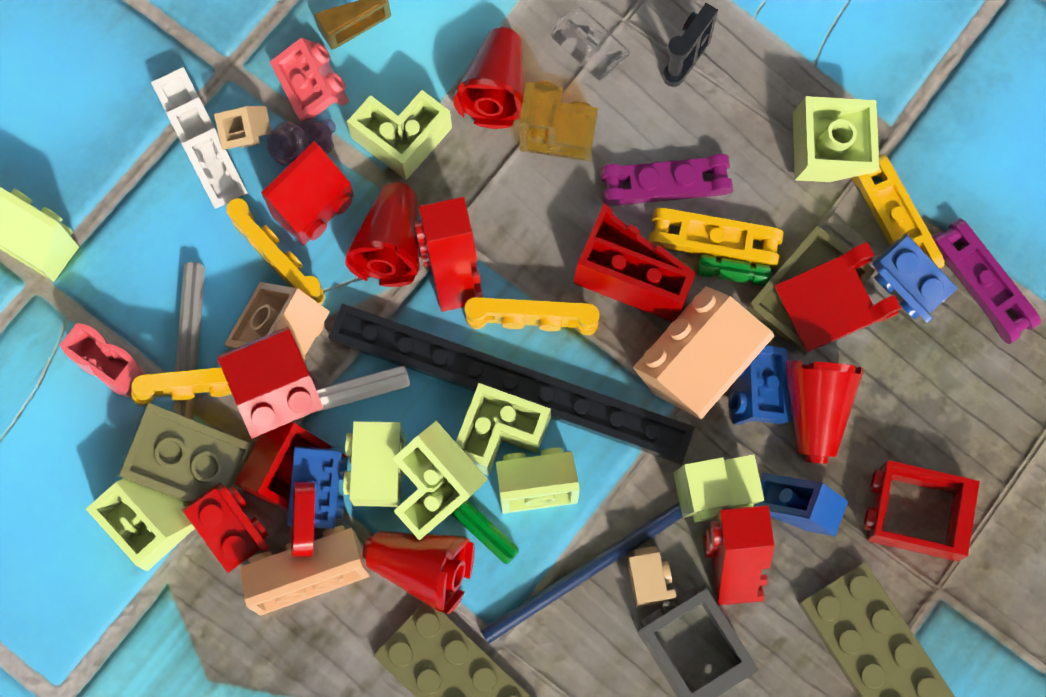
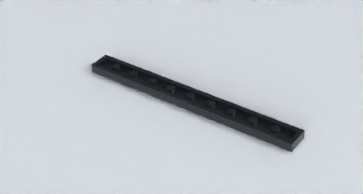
(468, 367)

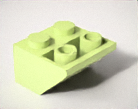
(34, 235)
(141, 521)

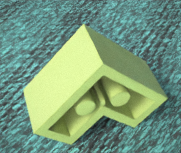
(404, 139)
(499, 418)
(373, 473)
(442, 476)
(717, 486)

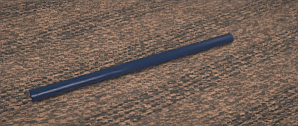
(582, 573)

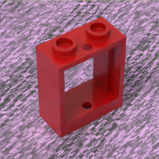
(961, 514)

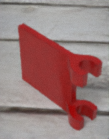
(832, 300)

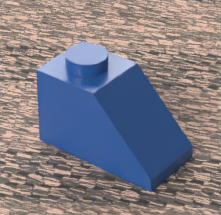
(803, 503)

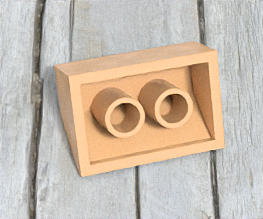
(703, 352)
(284, 580)

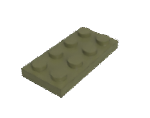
(871, 639)
(441, 661)

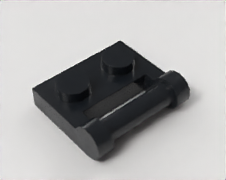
(689, 47)

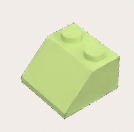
(835, 139)
(537, 480)

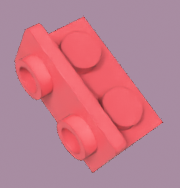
(309, 78)

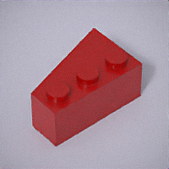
(450, 250)
(632, 269)
(740, 548)

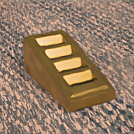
(350, 20)

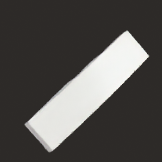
(199, 138)

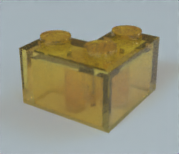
(556, 127)

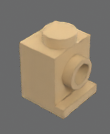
(242, 126)
(649, 578)

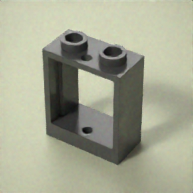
(686, 603)

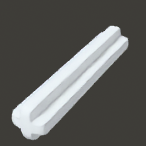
(363, 388)

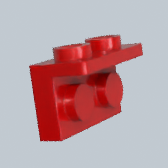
(225, 526)

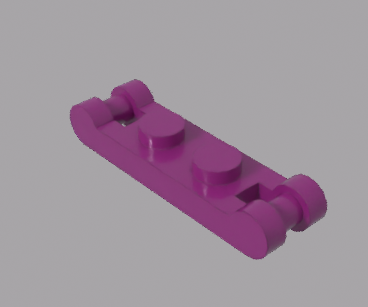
(666, 180)
(986, 281)

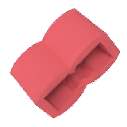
(99, 358)

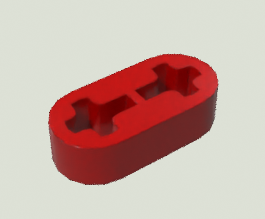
(303, 519)

